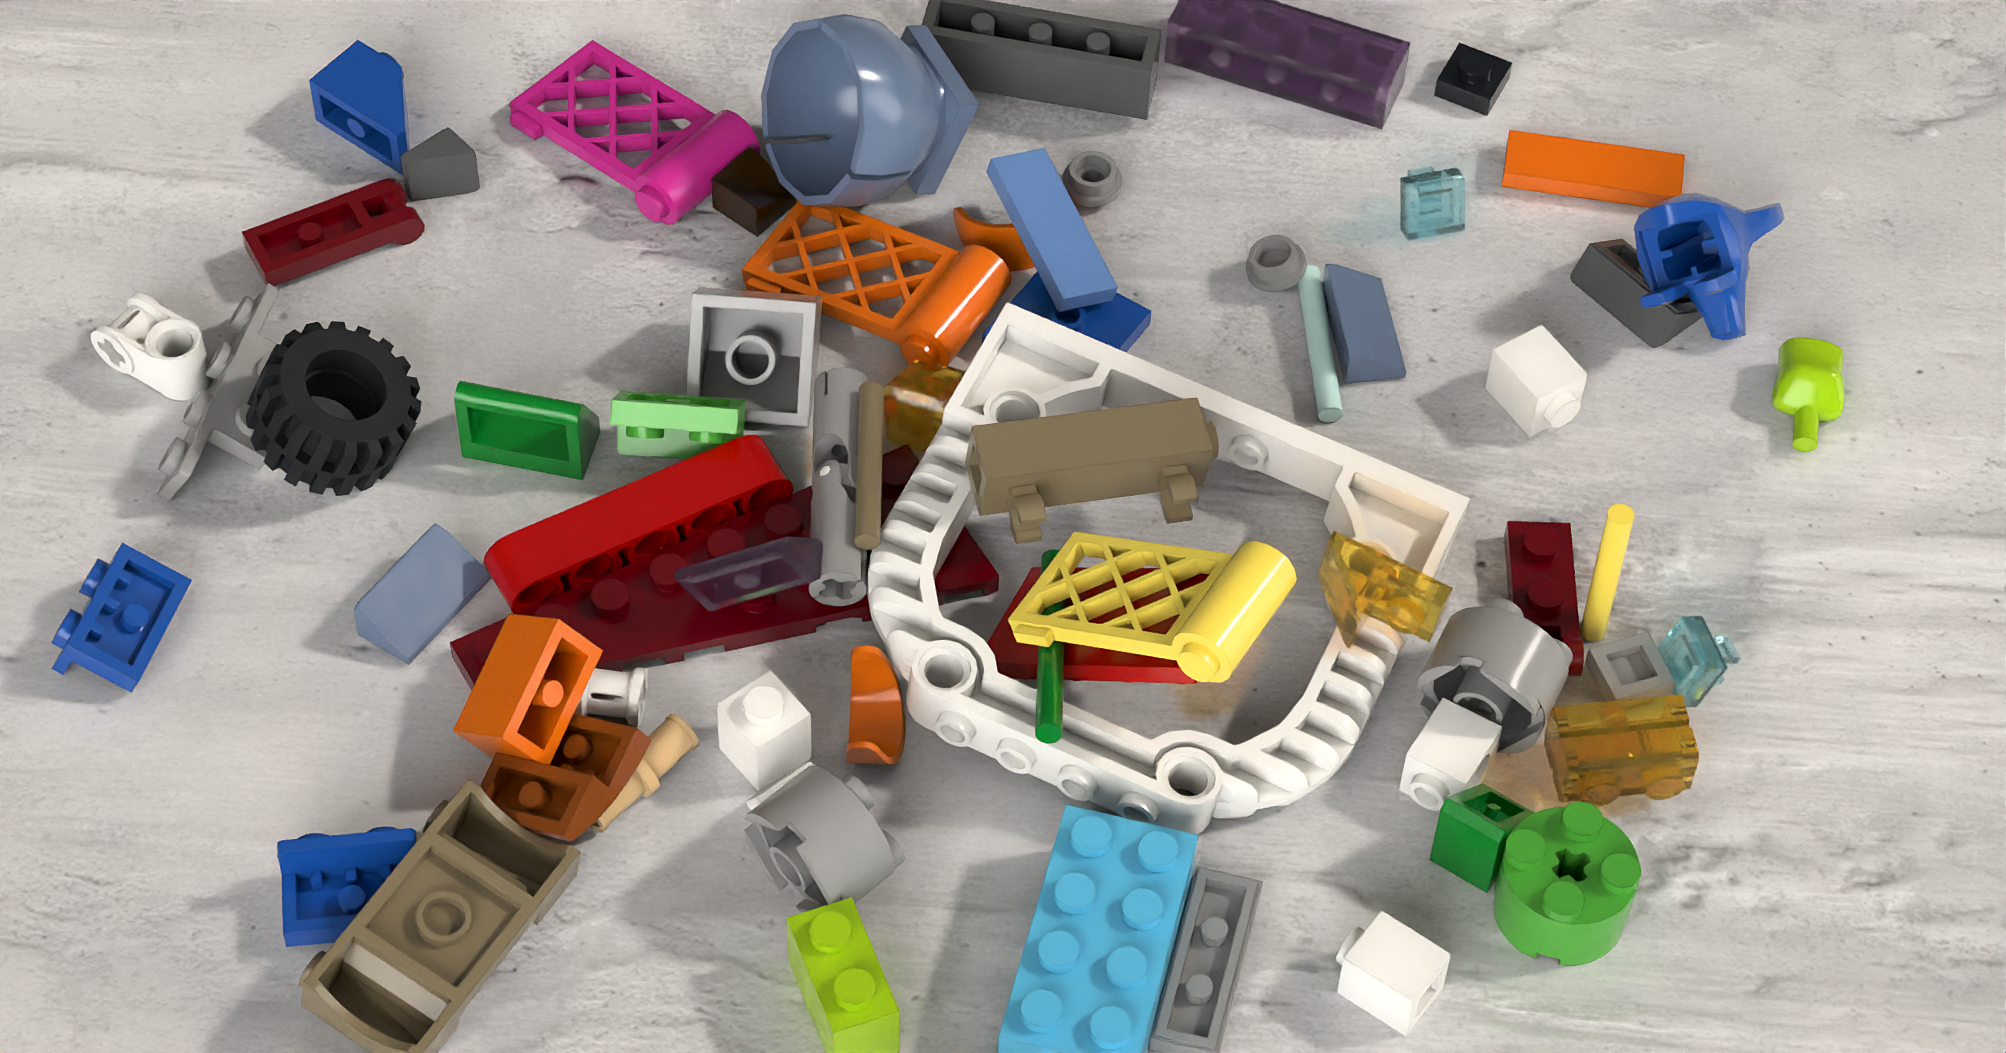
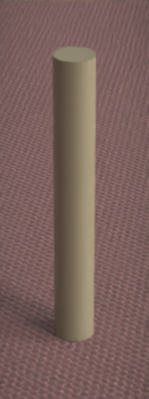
(869, 466)

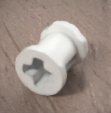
(615, 695)

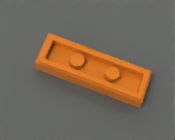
(1591, 169)

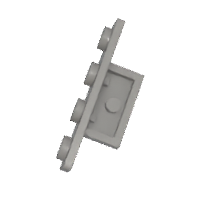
(222, 410)

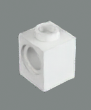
(1449, 755)

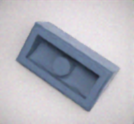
(1361, 325)
(419, 595)

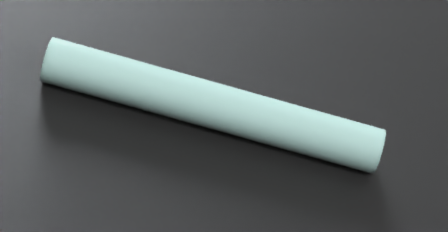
(1320, 346)

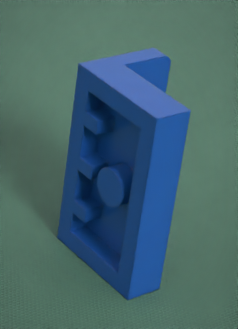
(123, 618)

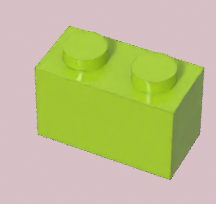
(842, 980)

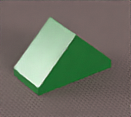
(1474, 833)

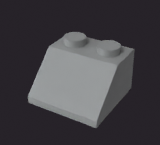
(755, 351)

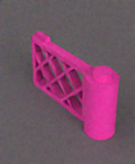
(680, 161)

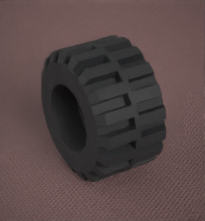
(315, 444)

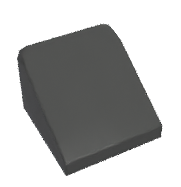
(440, 167)

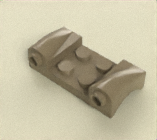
(437, 927)

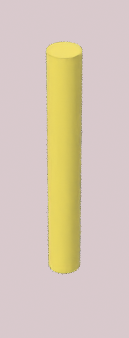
(1607, 572)

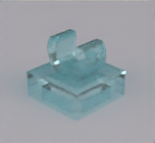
(1432, 202)
(1696, 658)

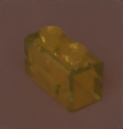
(1621, 749)

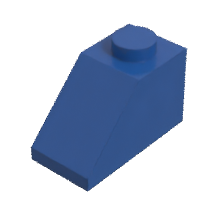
(364, 102)

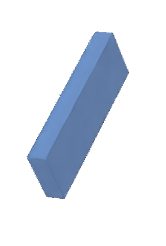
(1051, 230)

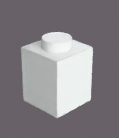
(1536, 381)
(764, 730)
(1391, 971)

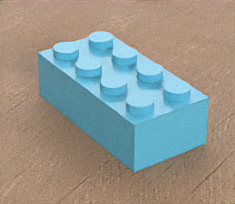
(1100, 937)

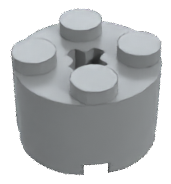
(1498, 669)
(822, 839)

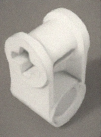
(155, 348)

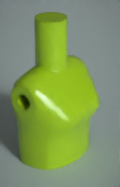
(1809, 387)

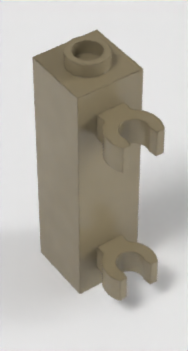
(1091, 458)

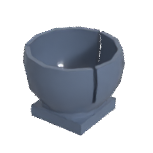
(880, 99)

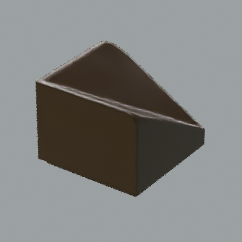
(750, 193)

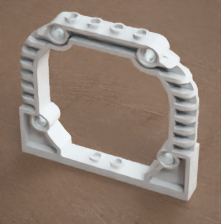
(1044, 370)

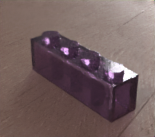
(1290, 55)

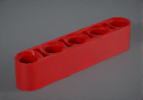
(635, 521)

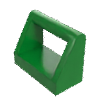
(525, 430)

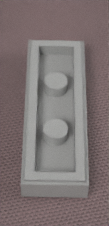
(1205, 963)

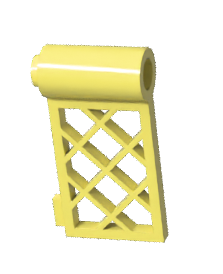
(1216, 616)

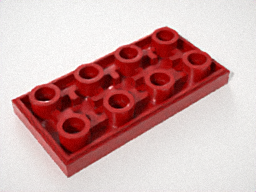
(1088, 662)

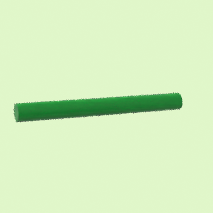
(1050, 677)

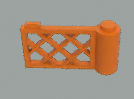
(942, 305)

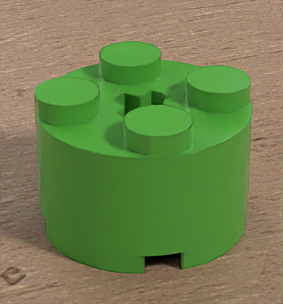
(1566, 884)

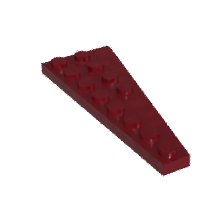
(649, 615)

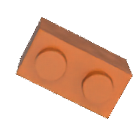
(528, 688)

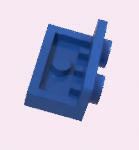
(334, 878)

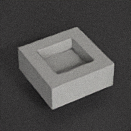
(1629, 669)

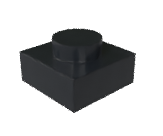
(1473, 79)

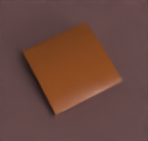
(577, 785)

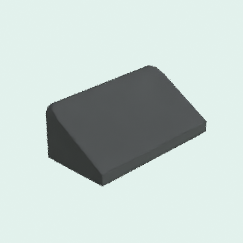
(1615, 280)

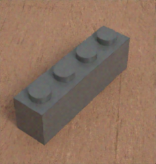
(1048, 55)

